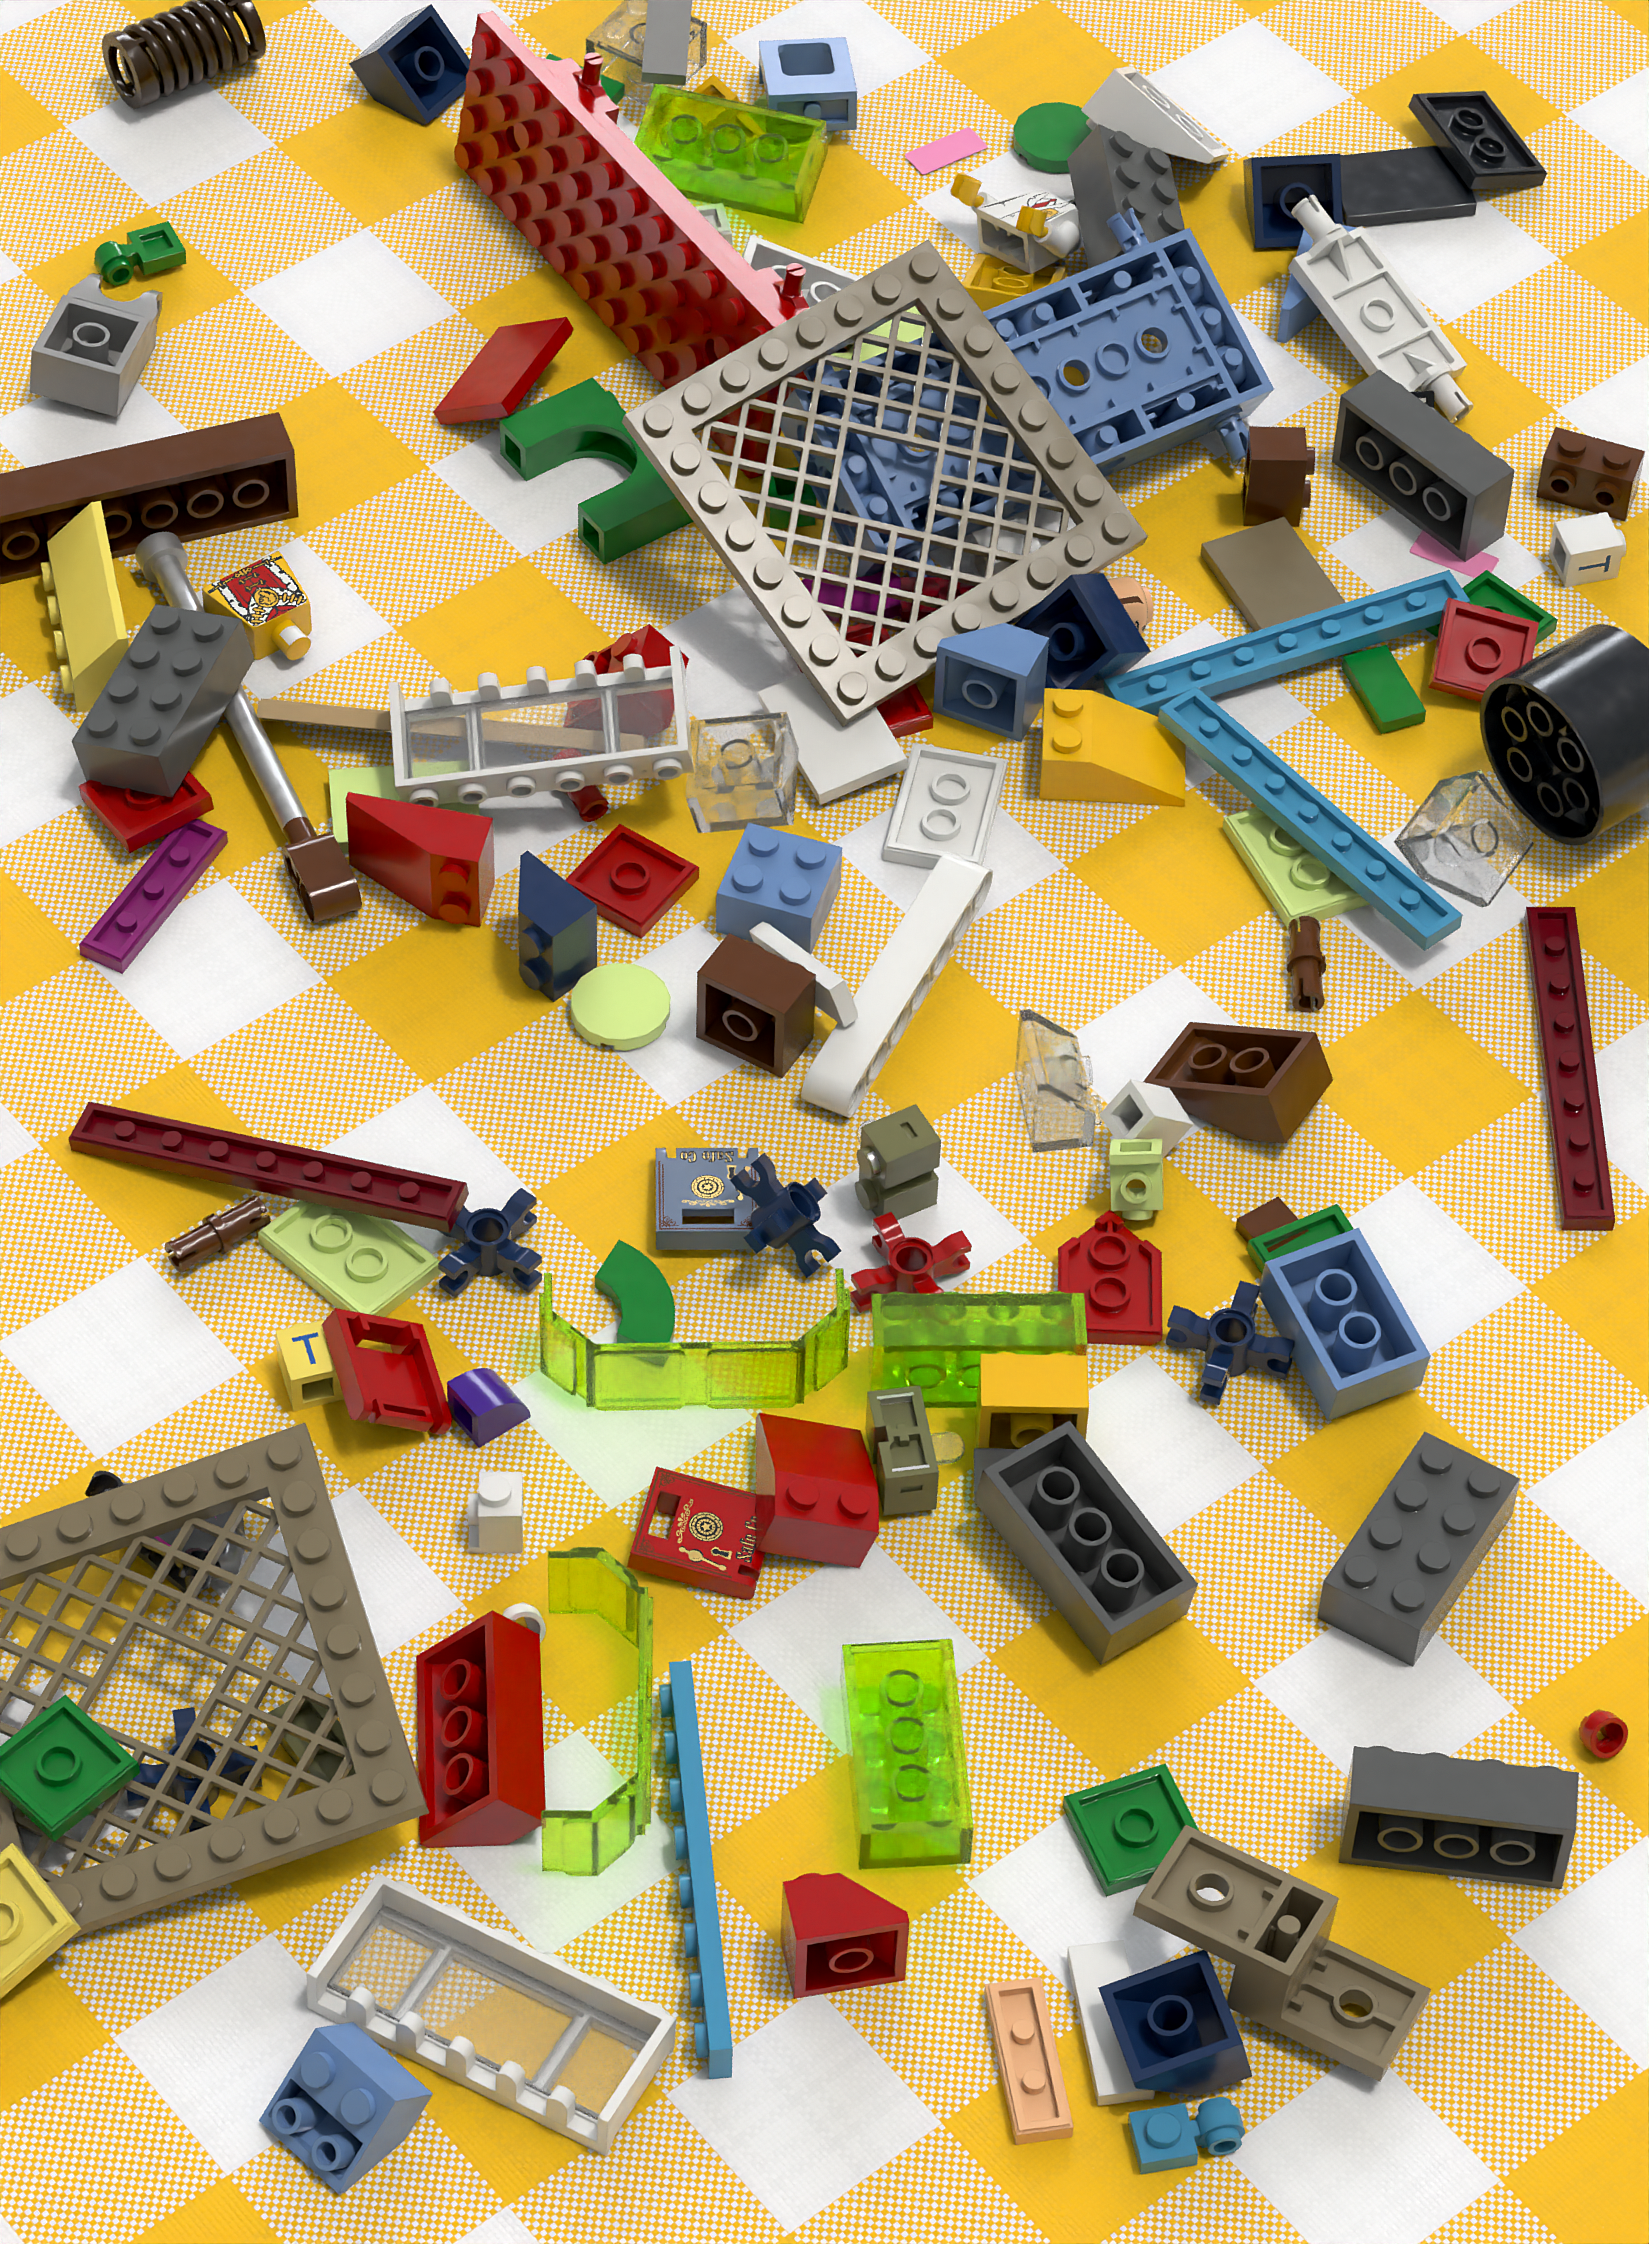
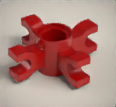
(910, 1265)

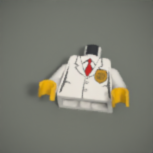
(1022, 229)

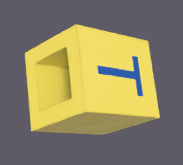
(307, 1366)

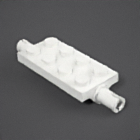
(1376, 310)

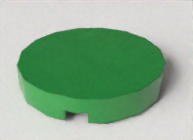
(1050, 135)

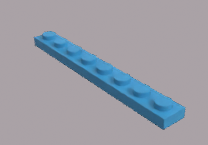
(1289, 644)
(1310, 818)
(697, 1887)

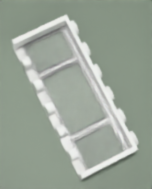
(541, 733)
(491, 2012)

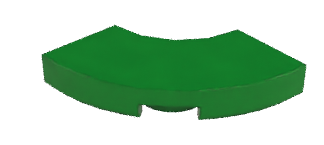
(639, 1294)

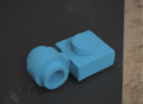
(1168, 2139)

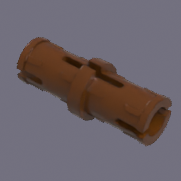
(1306, 964)
(217, 1234)

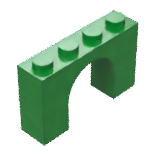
(589, 424)

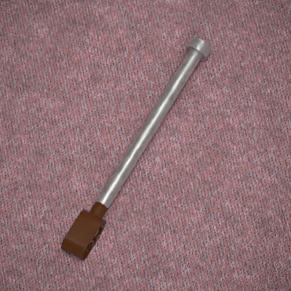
(311, 860)

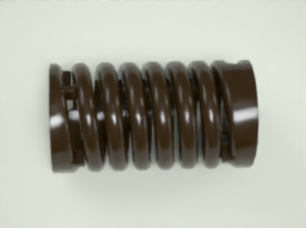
(181, 48)

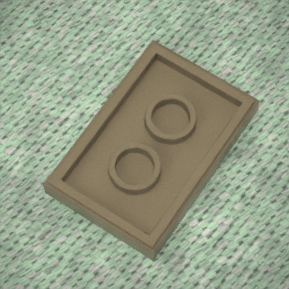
(1270, 574)

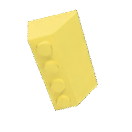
(84, 606)

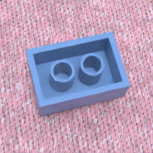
(1345, 1324)

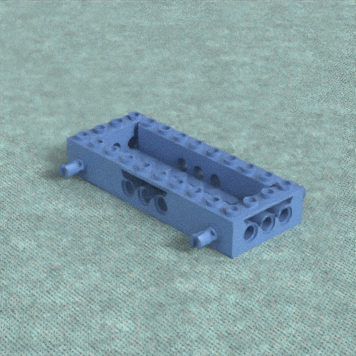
(1122, 415)

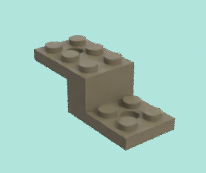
(1282, 1952)

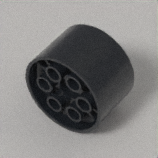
(1573, 734)

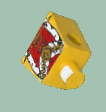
(268, 603)

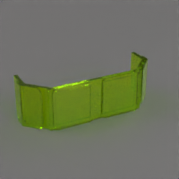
(694, 1372)
(584, 1840)

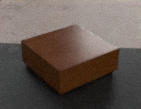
(1265, 1219)

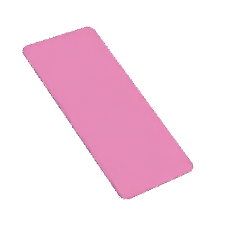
(946, 150)
(1432, 550)

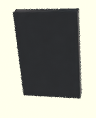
(1477, 139)
(1402, 187)

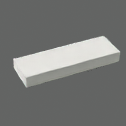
(831, 990)
(1091, 1968)

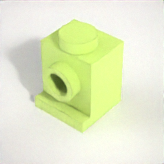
(1136, 1160)

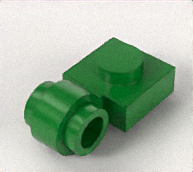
(149, 248)

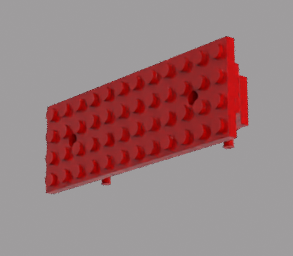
(610, 222)

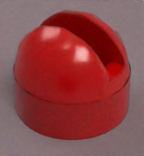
(1611, 1728)

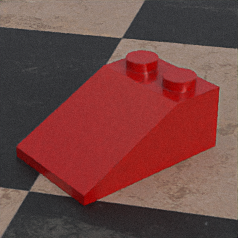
(424, 855)
(814, 1491)

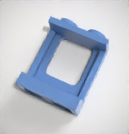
(810, 79)

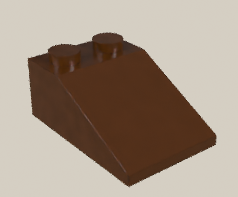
(1245, 1077)

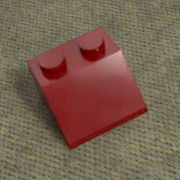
(840, 1935)

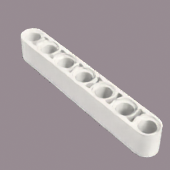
(897, 985)

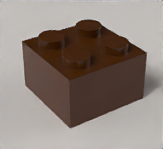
(755, 1005)

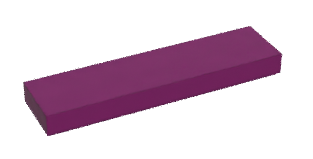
(153, 894)

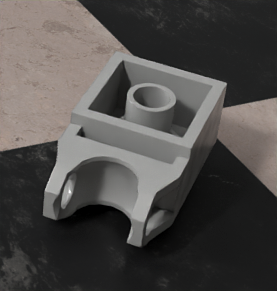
(94, 347)

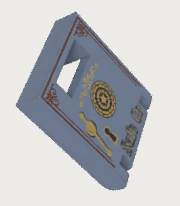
(701, 1186)

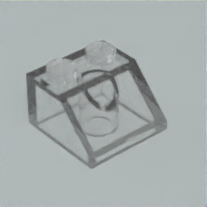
(1464, 839)
(1054, 1086)

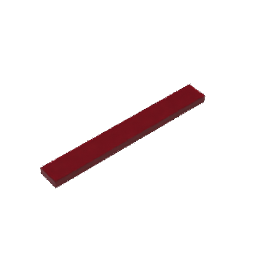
(1569, 1070)
(269, 1167)

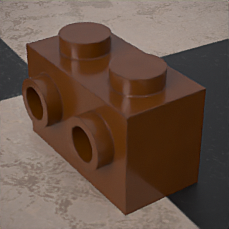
(1590, 473)
(1276, 475)

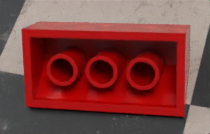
(481, 1735)

